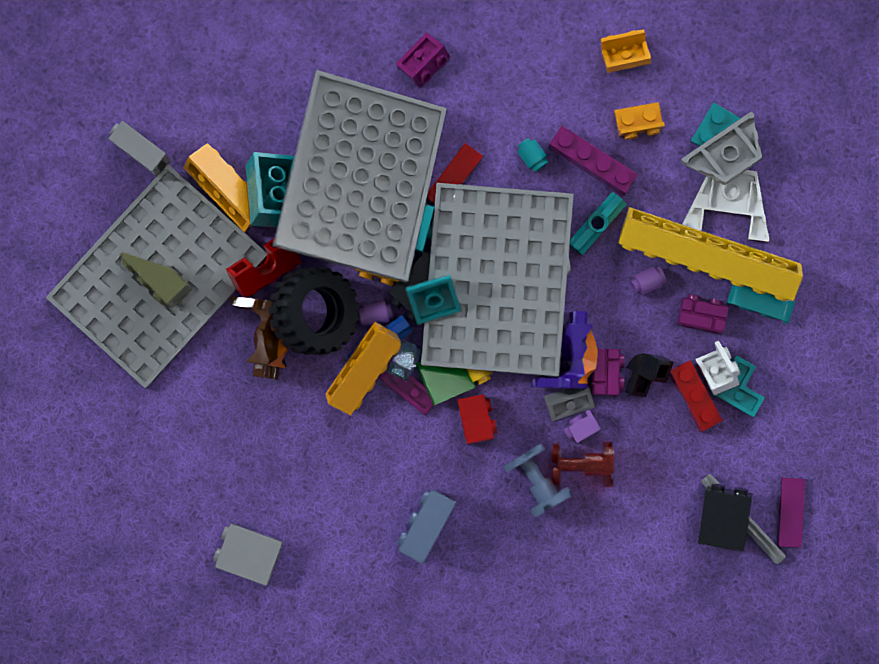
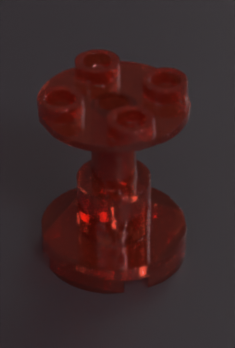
(592, 464)

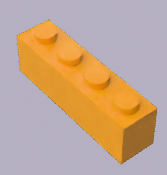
(220, 184)
(363, 369)

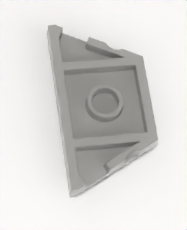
(728, 152)

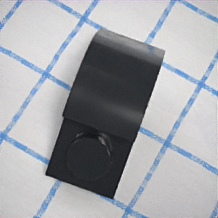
(645, 370)

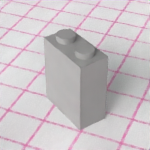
(139, 148)
(248, 554)

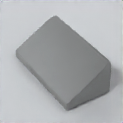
(568, 402)

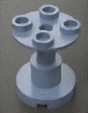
(542, 488)

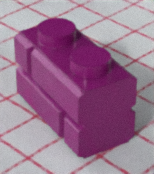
(702, 315)
(606, 377)

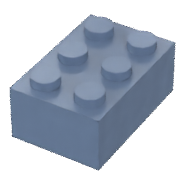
(425, 525)

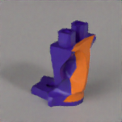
(579, 352)

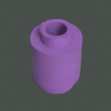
(648, 280)
(375, 312)

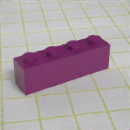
(592, 160)

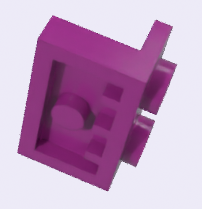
(423, 59)

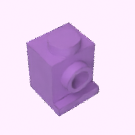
(581, 427)

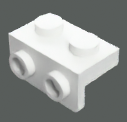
(718, 369)

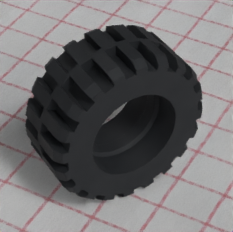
(340, 311)

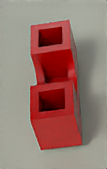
(250, 279)
(695, 395)

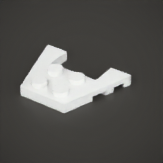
(737, 197)

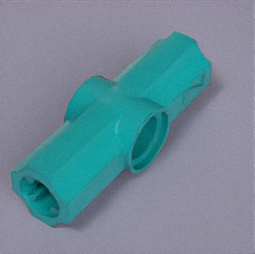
(606, 213)

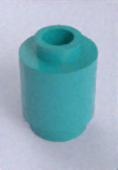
(532, 154)

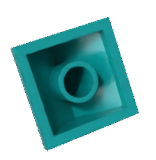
(433, 299)

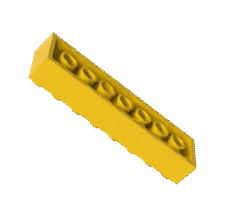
(711, 254)

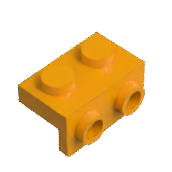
(625, 51)

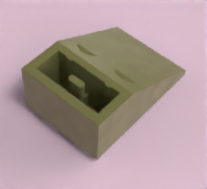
(165, 282)

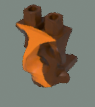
(269, 350)

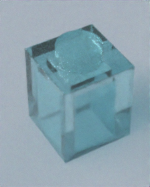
(404, 361)

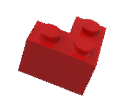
(476, 419)

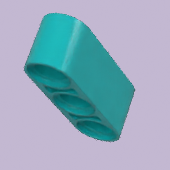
(762, 303)

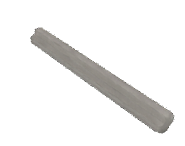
(755, 531)

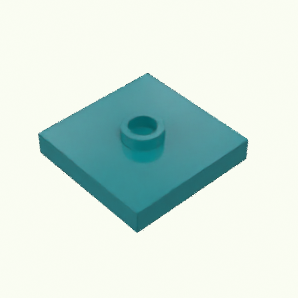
(425, 230)

